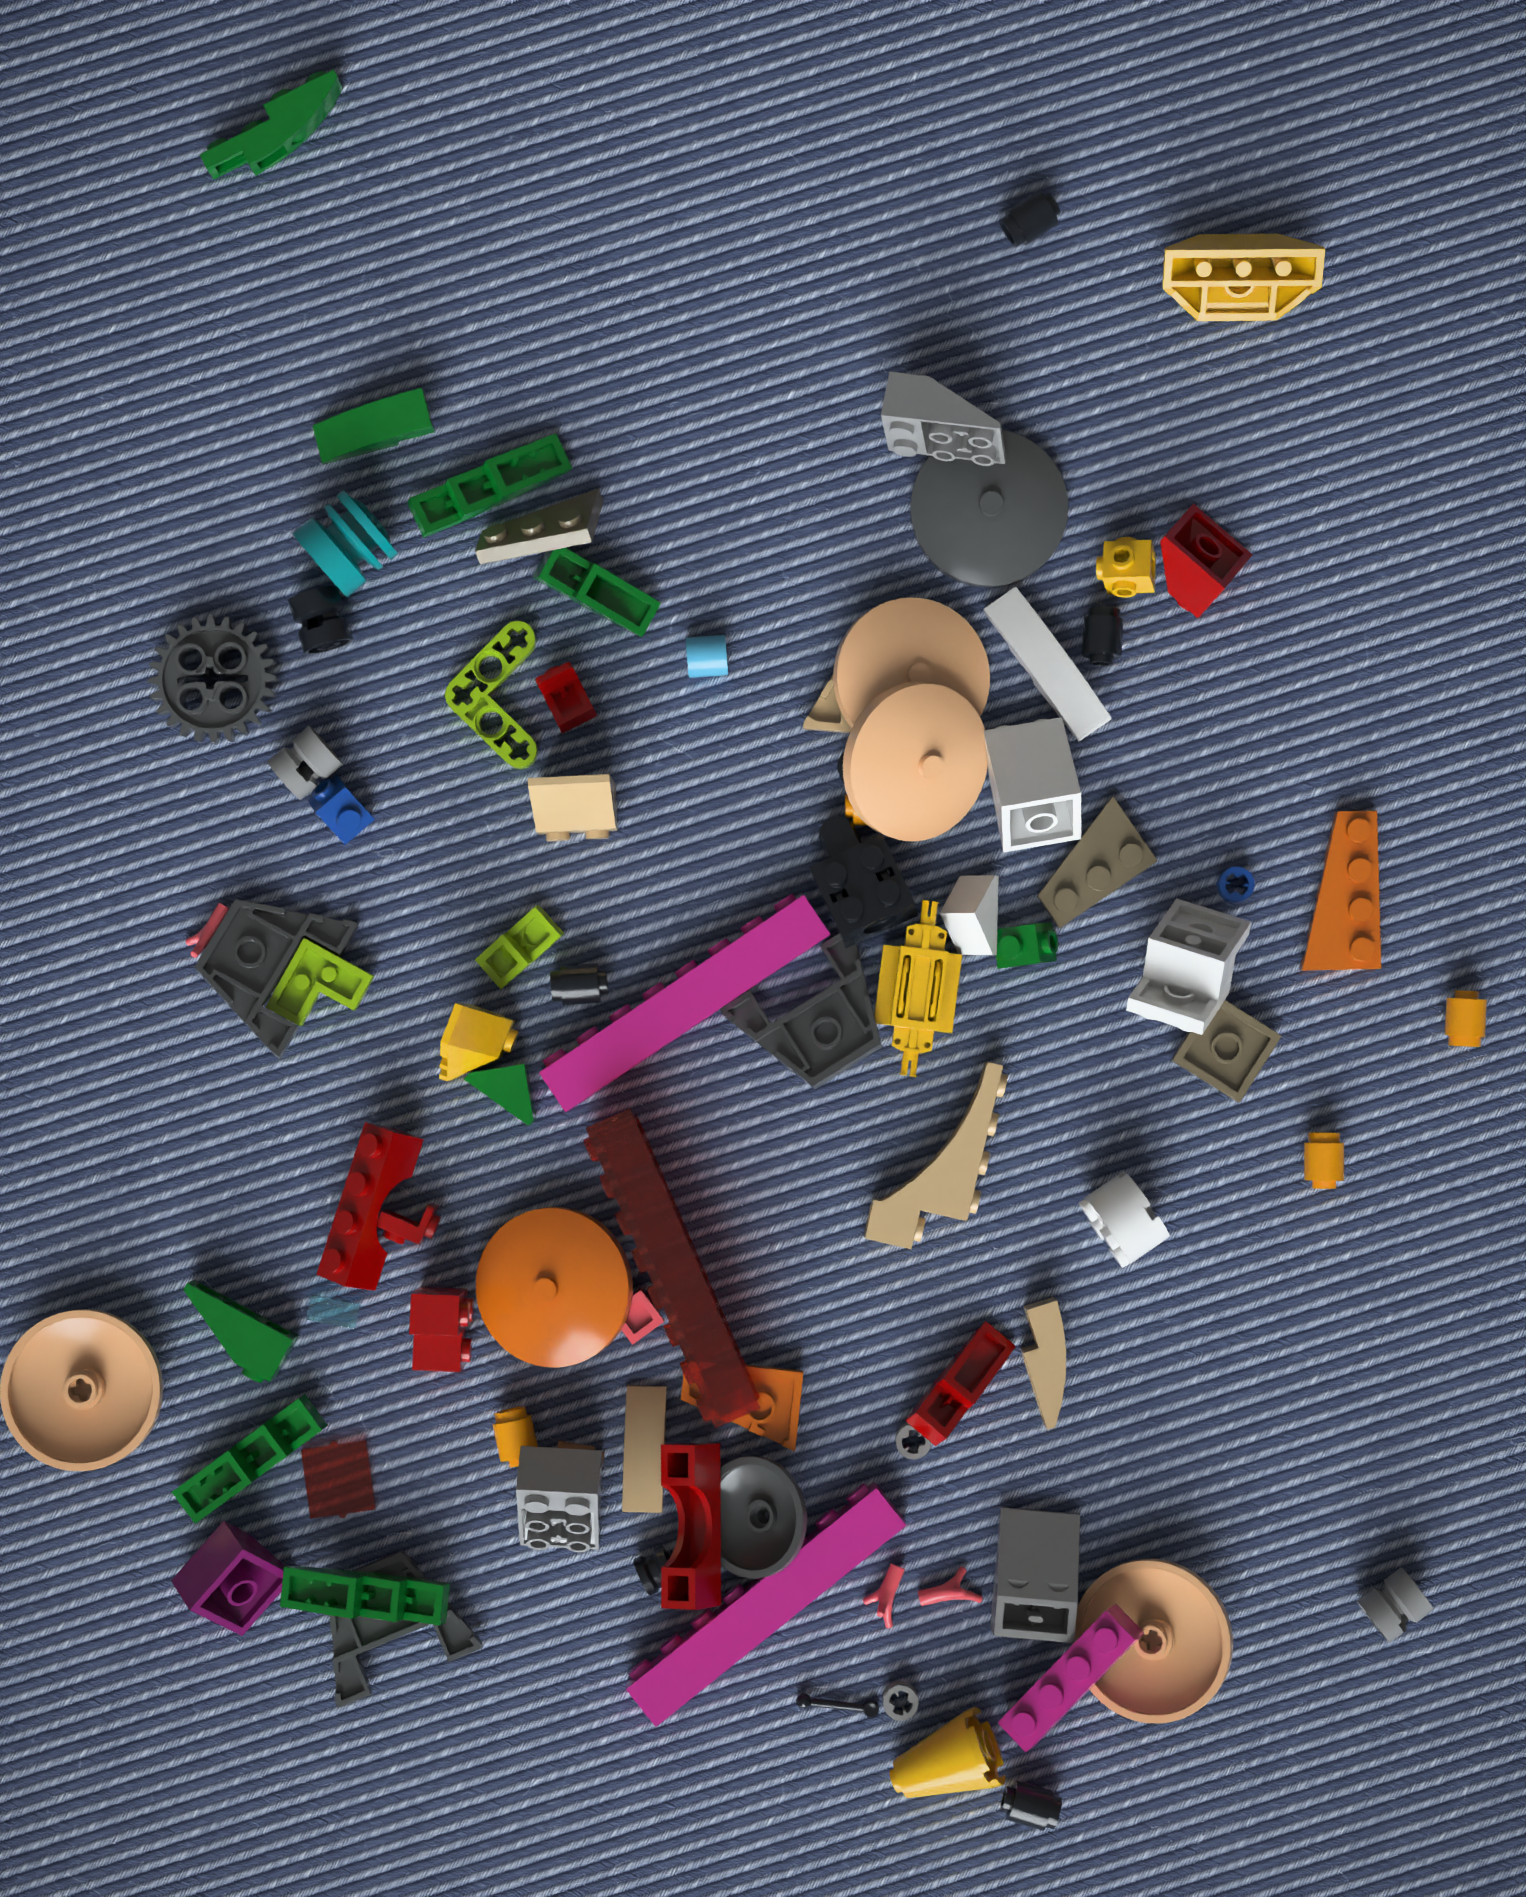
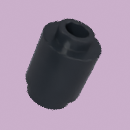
(1030, 218)
(1102, 635)
(578, 984)
(1031, 1805)

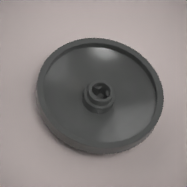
(990, 520)

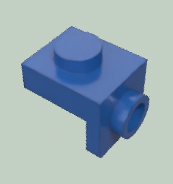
(340, 809)

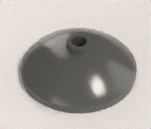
(748, 1541)

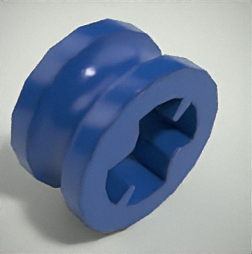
(1235, 896)

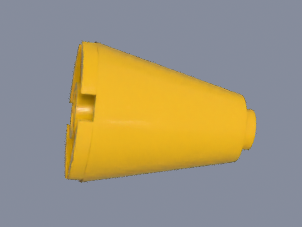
(950, 1760)

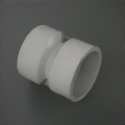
(315, 752)
(1395, 1605)

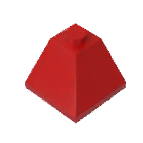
(1200, 560)

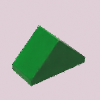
(508, 1088)

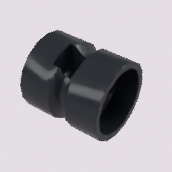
(317, 606)

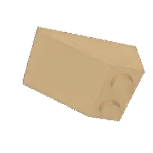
(574, 806)

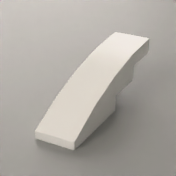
(1047, 664)

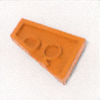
(781, 1398)

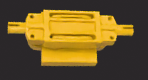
(918, 988)

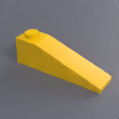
(474, 1040)

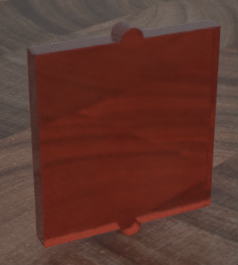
(338, 1479)

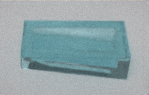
(332, 1311)

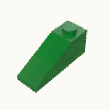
(246, 1336)

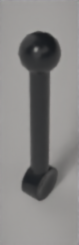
(869, 1708)

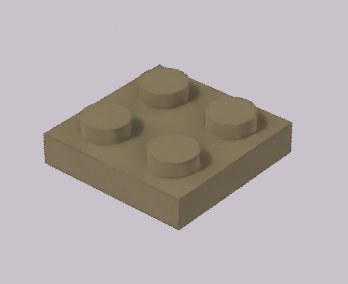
(1228, 1051)

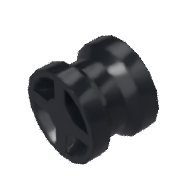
(650, 1569)

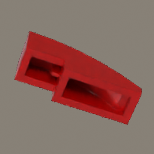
(960, 1384)

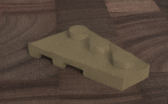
(548, 529)
(1098, 864)

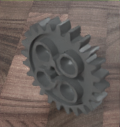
(213, 644)

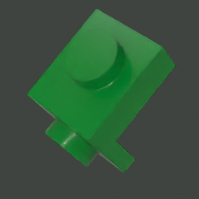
(1026, 945)

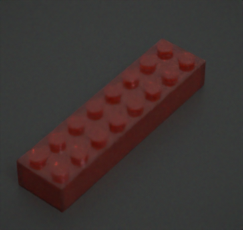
(674, 1268)

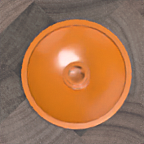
(554, 1287)

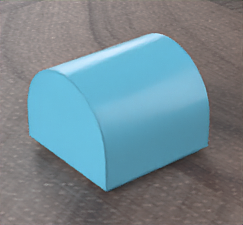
(706, 656)

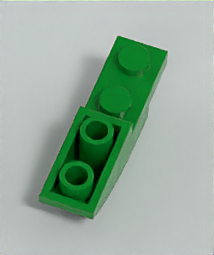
(292, 121)

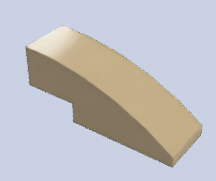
(1046, 1358)
(642, 1448)

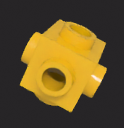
(1127, 567)

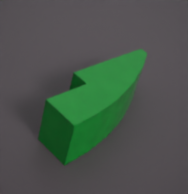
(374, 426)
(597, 590)

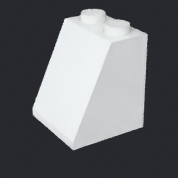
(1033, 784)

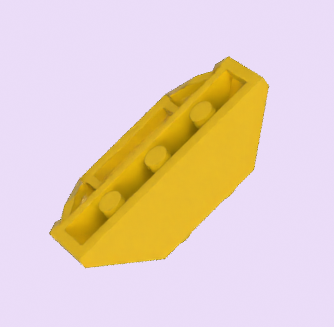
(1241, 275)

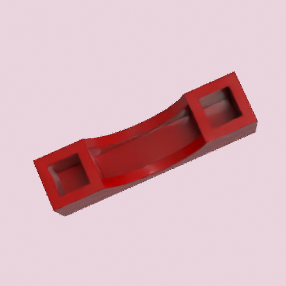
(379, 1163)
(694, 1570)

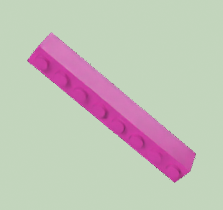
(684, 1003)
(763, 1604)

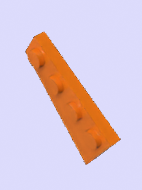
(1347, 905)

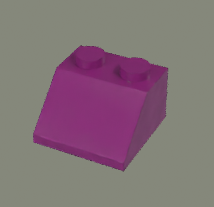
(230, 1579)

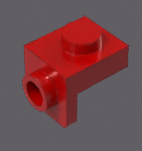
(565, 697)
(399, 1228)

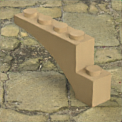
(949, 1179)

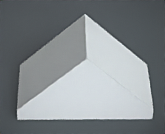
(973, 915)

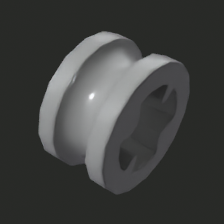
(922, 1448)
(888, 1703)

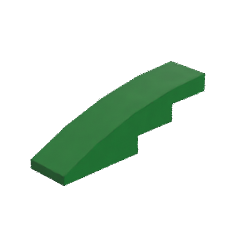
(489, 485)
(249, 1458)
(364, 1595)

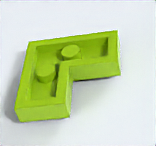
(317, 972)

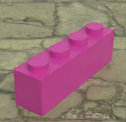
(1070, 1677)

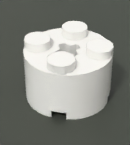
(1124, 1219)

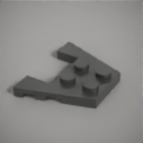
(253, 953)
(825, 1031)
(363, 1633)

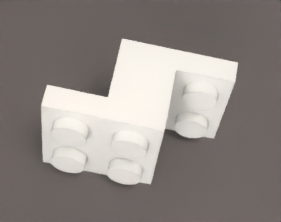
(1188, 966)

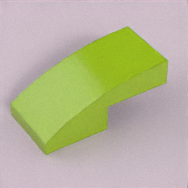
(519, 946)

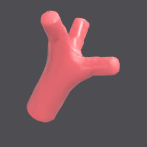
(204, 936)
(948, 1591)
(886, 1594)

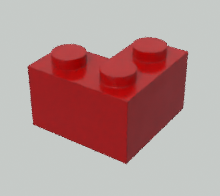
(439, 1328)

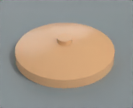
(905, 644)
(915, 761)
(81, 1390)
(1183, 1645)

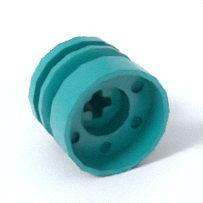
(345, 543)

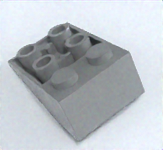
(936, 422)
(559, 1498)
(1036, 1575)

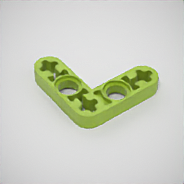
(484, 704)

